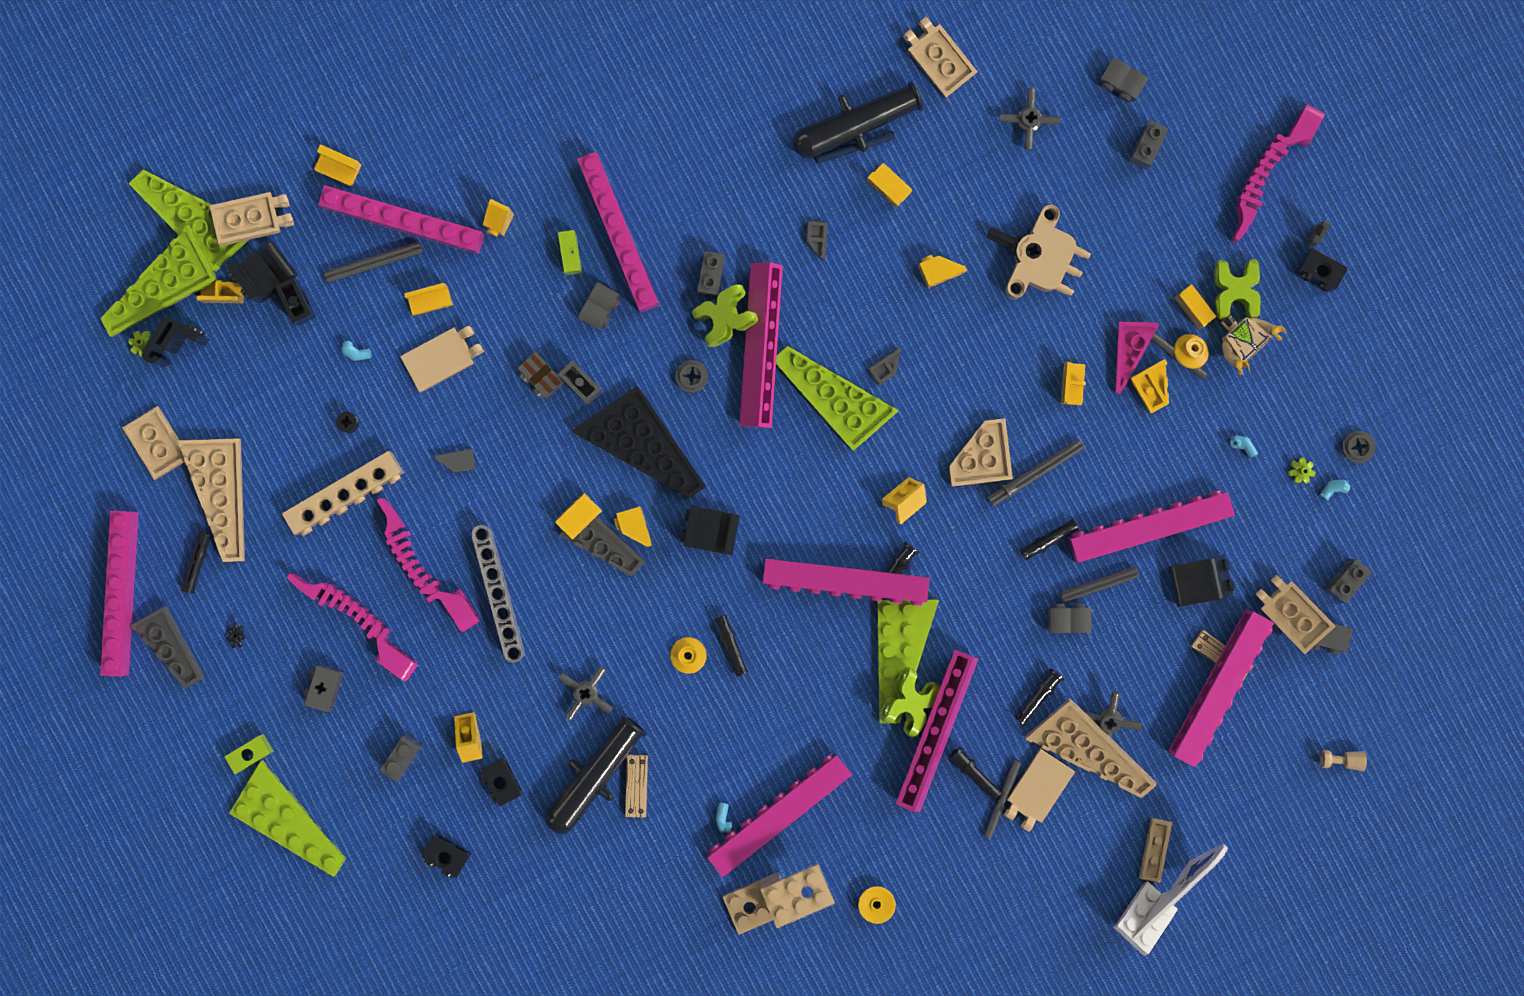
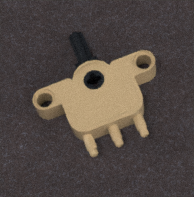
(1051, 258)

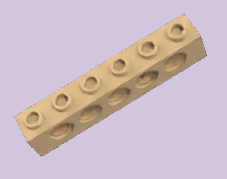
(296, 515)

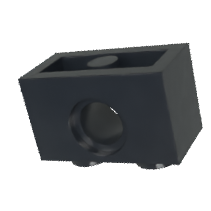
(1332, 269)
(295, 301)
(502, 769)
(458, 855)

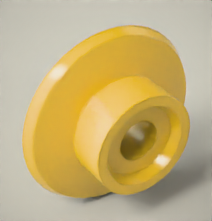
(1186, 356)
(690, 645)
(876, 914)

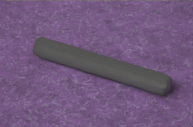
(1099, 584)

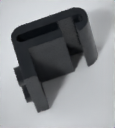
(262, 273)
(170, 337)
(710, 530)
(1201, 581)

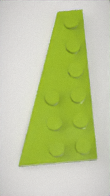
(182, 209)
(167, 280)
(841, 403)
(900, 642)
(279, 815)

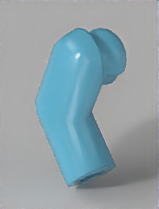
(351, 352)
(1245, 443)
(1334, 486)
(723, 826)

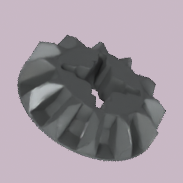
(686, 368)
(1363, 438)

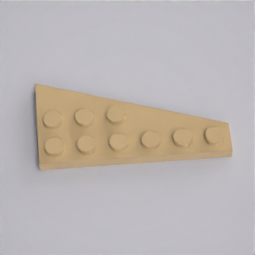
(217, 478)
(1085, 744)

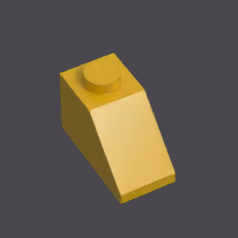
(497, 218)
(939, 269)
(633, 525)
(467, 737)

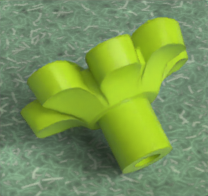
(137, 346)
(1298, 470)

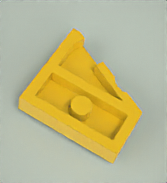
(1152, 386)

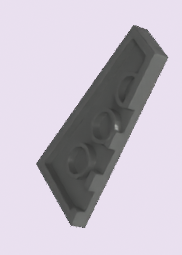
(608, 546)
(167, 641)

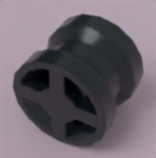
(352, 422)

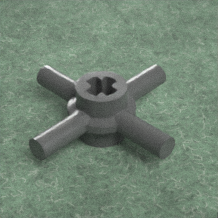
(1030, 110)
(591, 685)
(1117, 721)

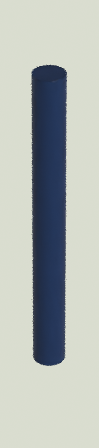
(854, 147)

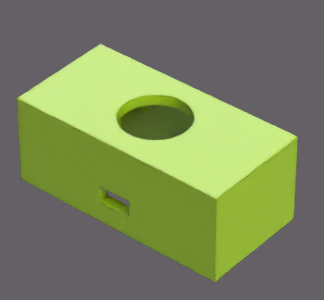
(570, 261)
(260, 749)

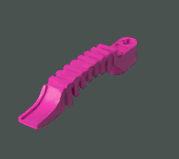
(1300, 133)
(455, 602)
(389, 655)

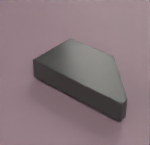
(1318, 233)
(817, 237)
(885, 367)
(458, 461)

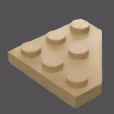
(983, 457)

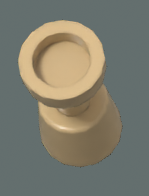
(1351, 760)

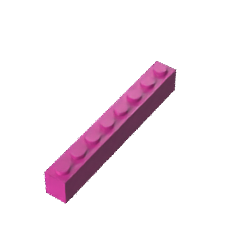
(401, 219)
(618, 232)
(761, 346)
(1150, 527)
(846, 580)
(119, 593)
(1221, 687)
(937, 731)
(778, 815)

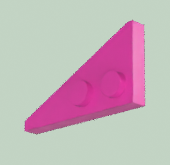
(1132, 342)

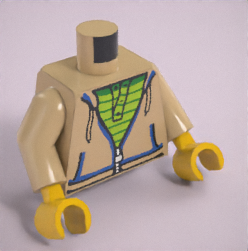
(1246, 339)

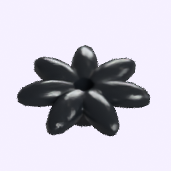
(236, 635)

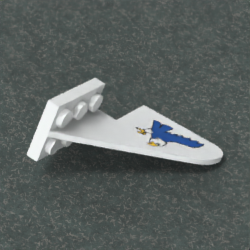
(1152, 911)

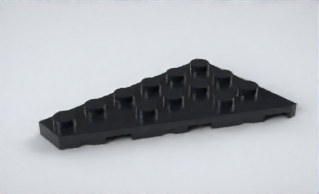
(639, 437)

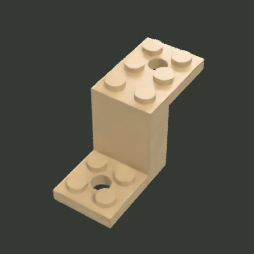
(778, 899)

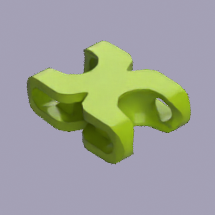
(1237, 289)
(725, 316)
(910, 702)

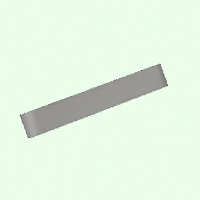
(491, 585)

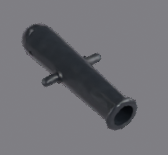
(856, 121)
(593, 777)

